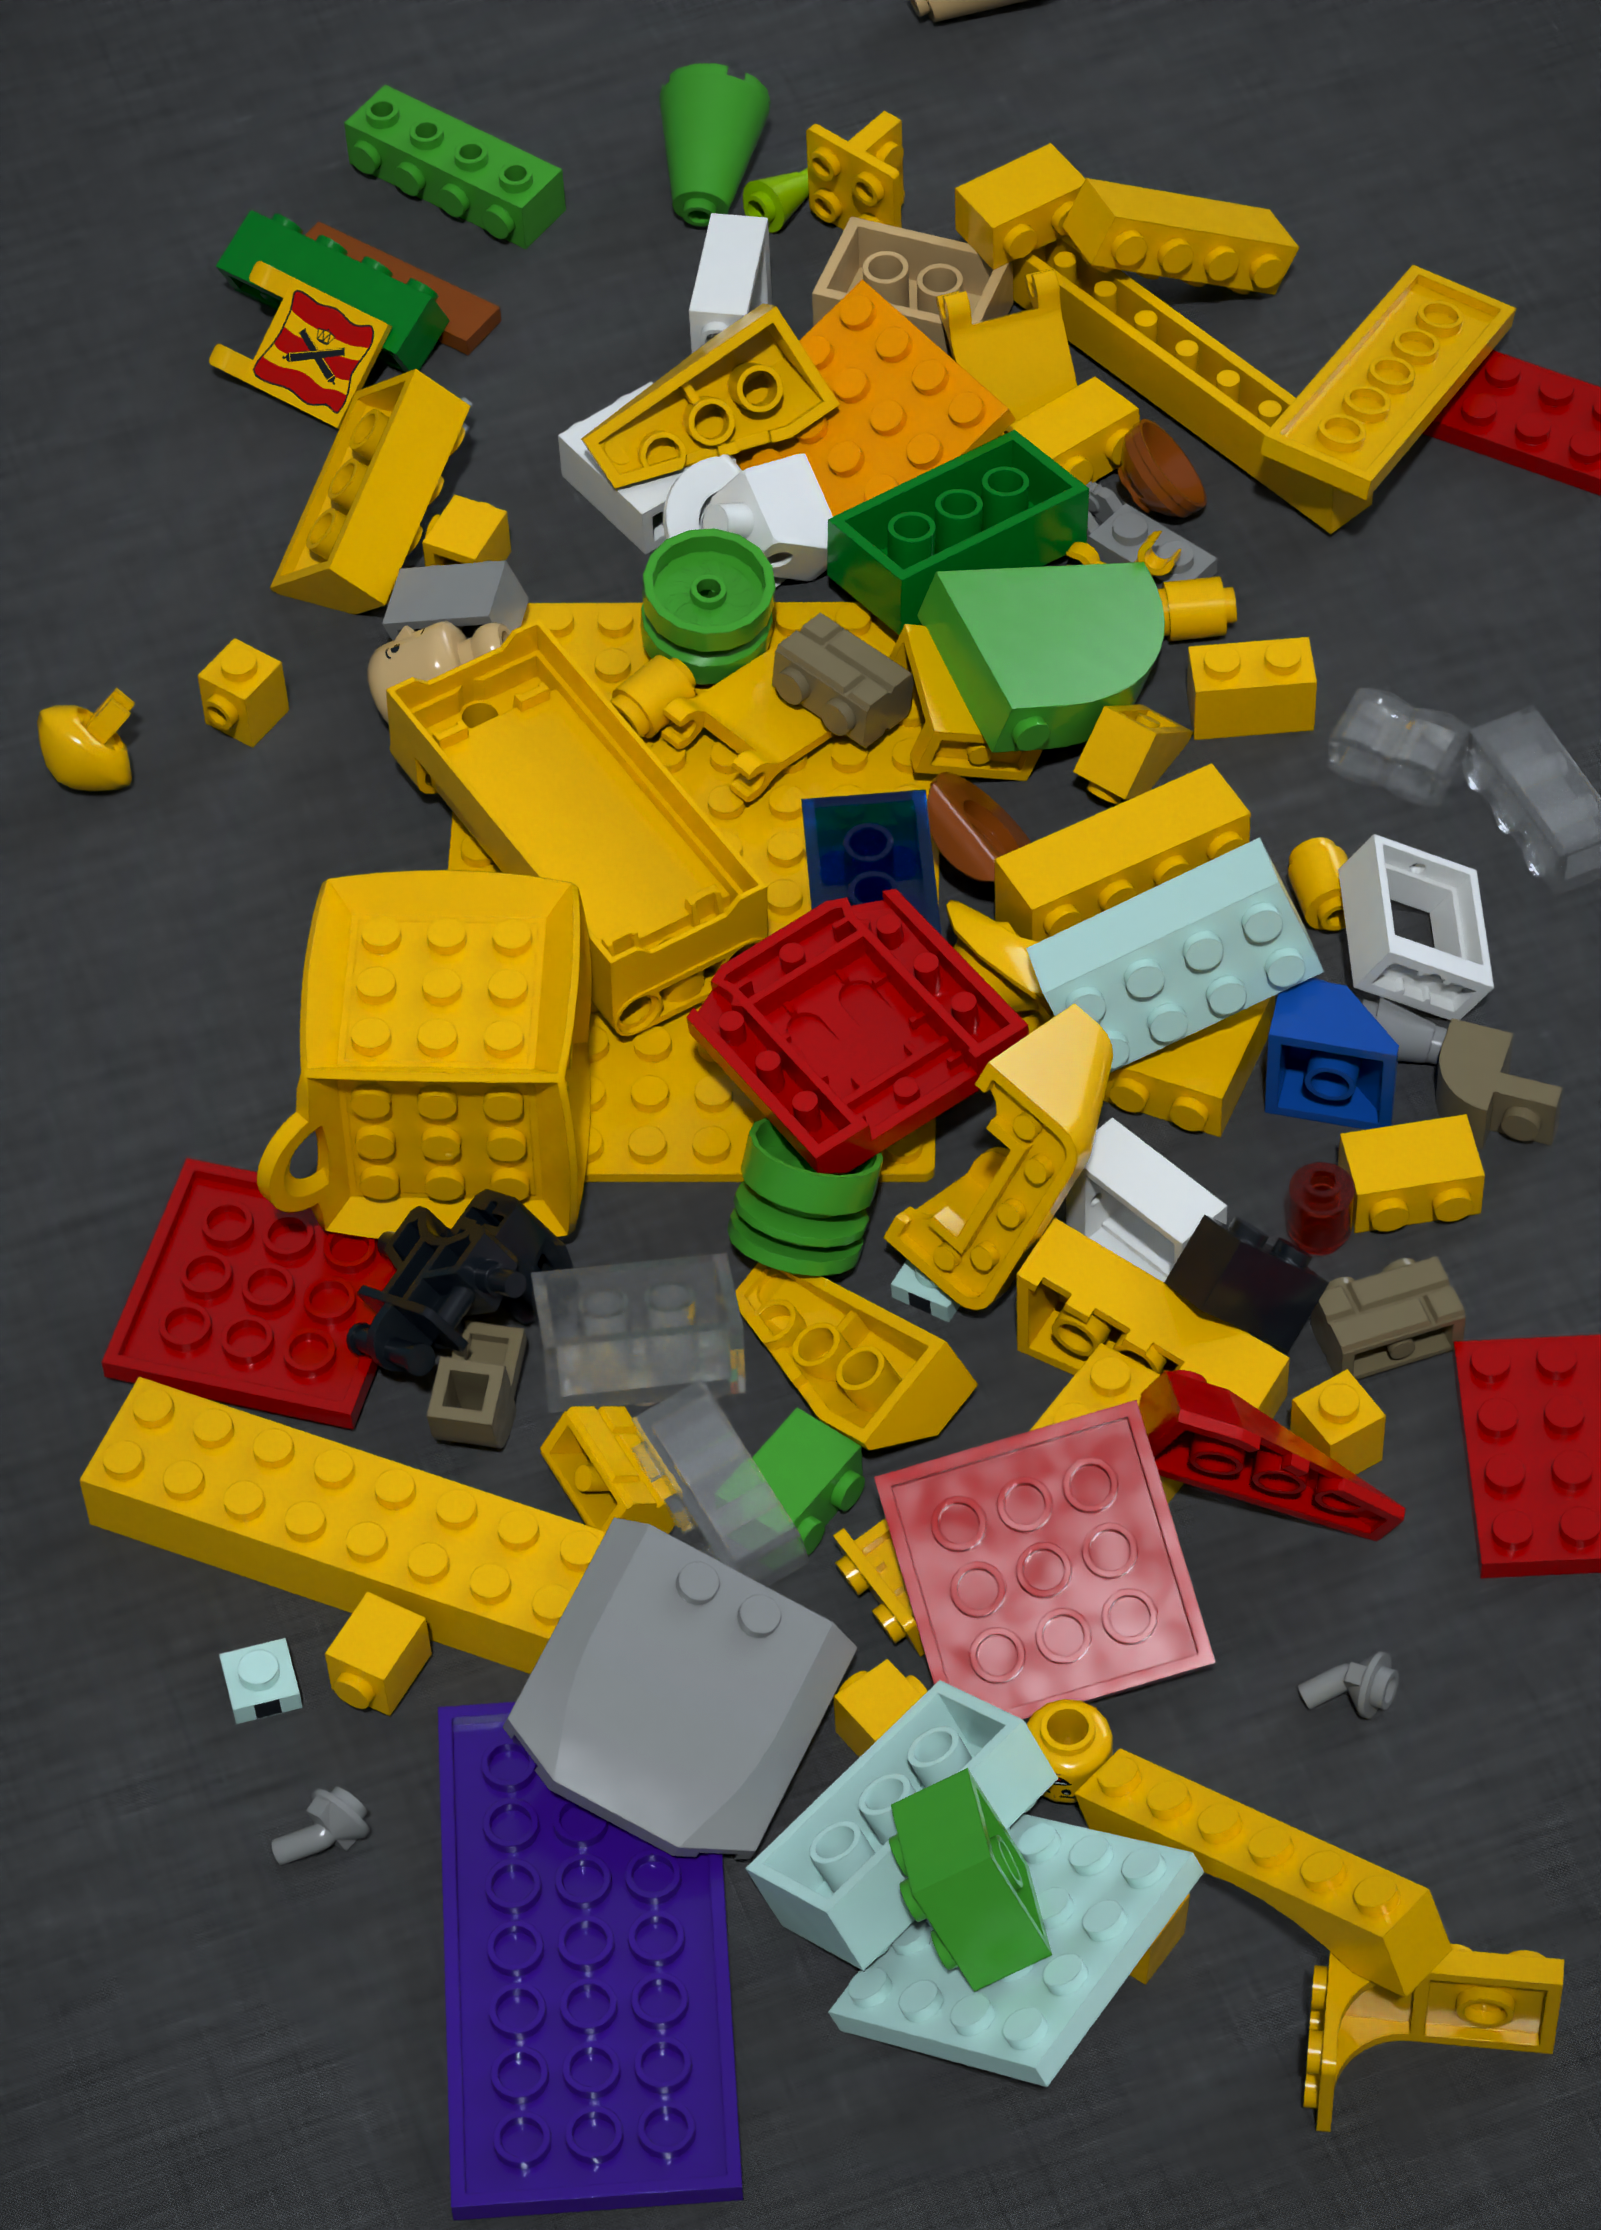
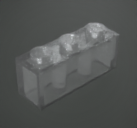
(1538, 797)
(717, 1486)

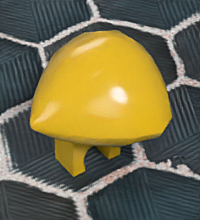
(84, 745)

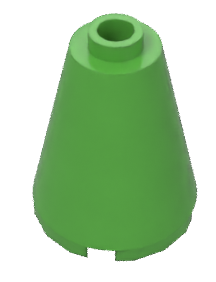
(709, 136)

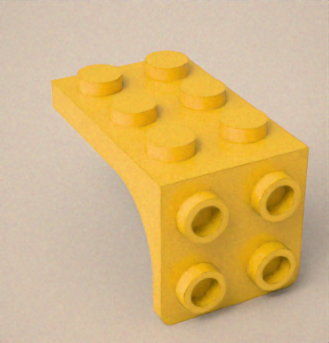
(1463, 2002)

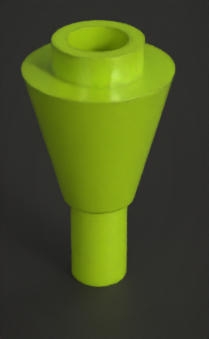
(776, 197)

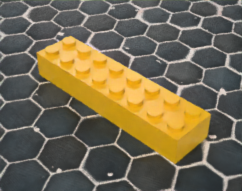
(335, 1522)

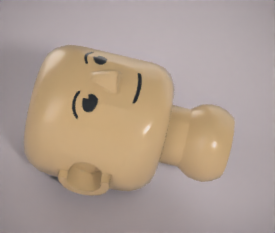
(427, 655)

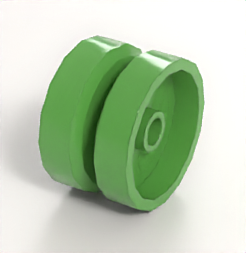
(708, 602)

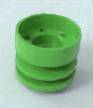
(797, 1216)

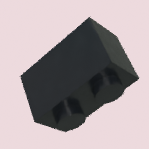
(1247, 1281)

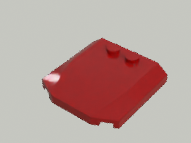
(831, 1043)

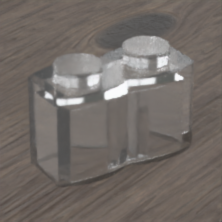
(1398, 747)

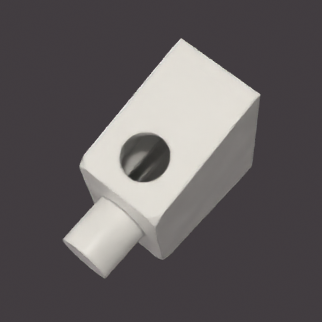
(779, 512)

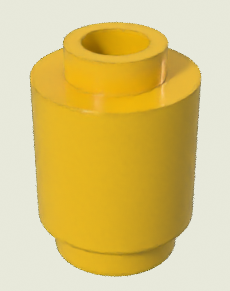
(1197, 608)
(650, 691)
(1317, 882)

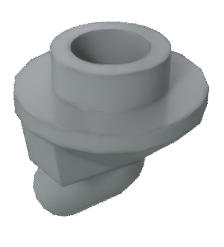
(1369, 1683)
(336, 1821)

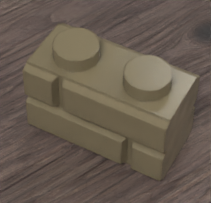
(842, 680)
(1388, 1318)

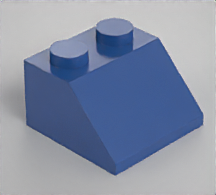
(1329, 1058)

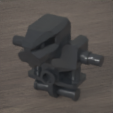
(453, 1276)

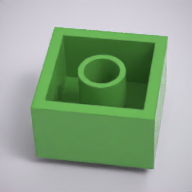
(967, 1881)

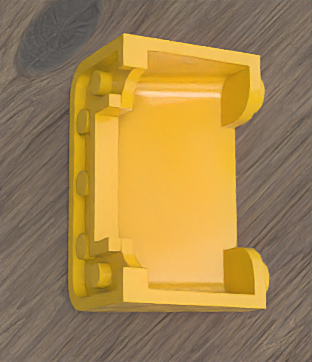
(1047, 1115)

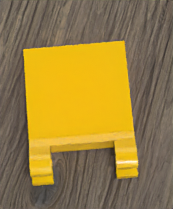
(1017, 355)
(752, 721)

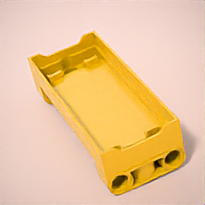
(578, 797)

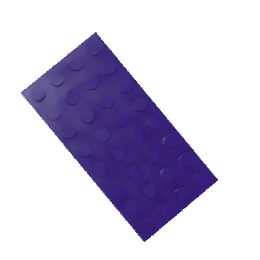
(576, 1997)

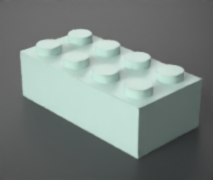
(1180, 954)
(834, 1864)

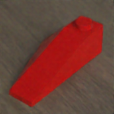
(1233, 1449)

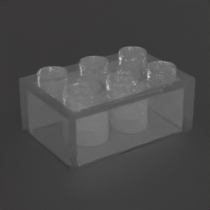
(637, 1331)

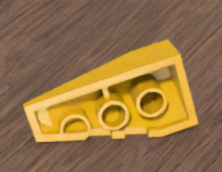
(726, 397)
(855, 1360)

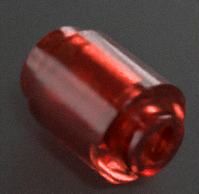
(1320, 1207)

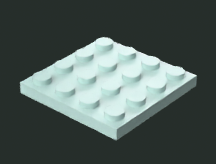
(1101, 1913)

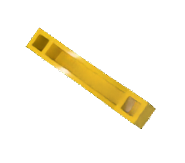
(1354, 1908)

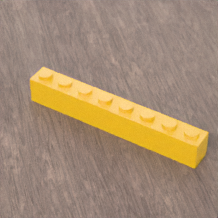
(1180, 373)

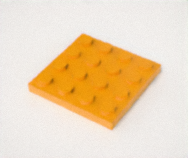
(898, 409)

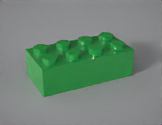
(976, 512)

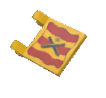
(312, 351)

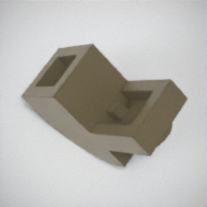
(1478, 1083)
(478, 1386)

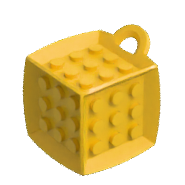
(440, 1051)

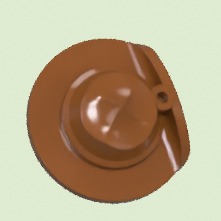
(970, 826)

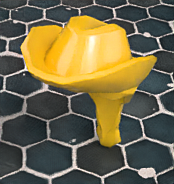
(1000, 960)

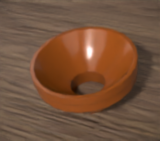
(1159, 472)

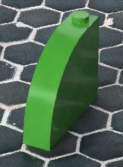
(1045, 646)

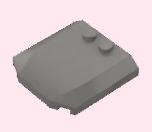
(677, 1694)

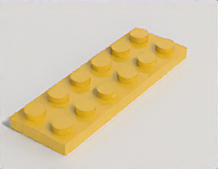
(1387, 382)

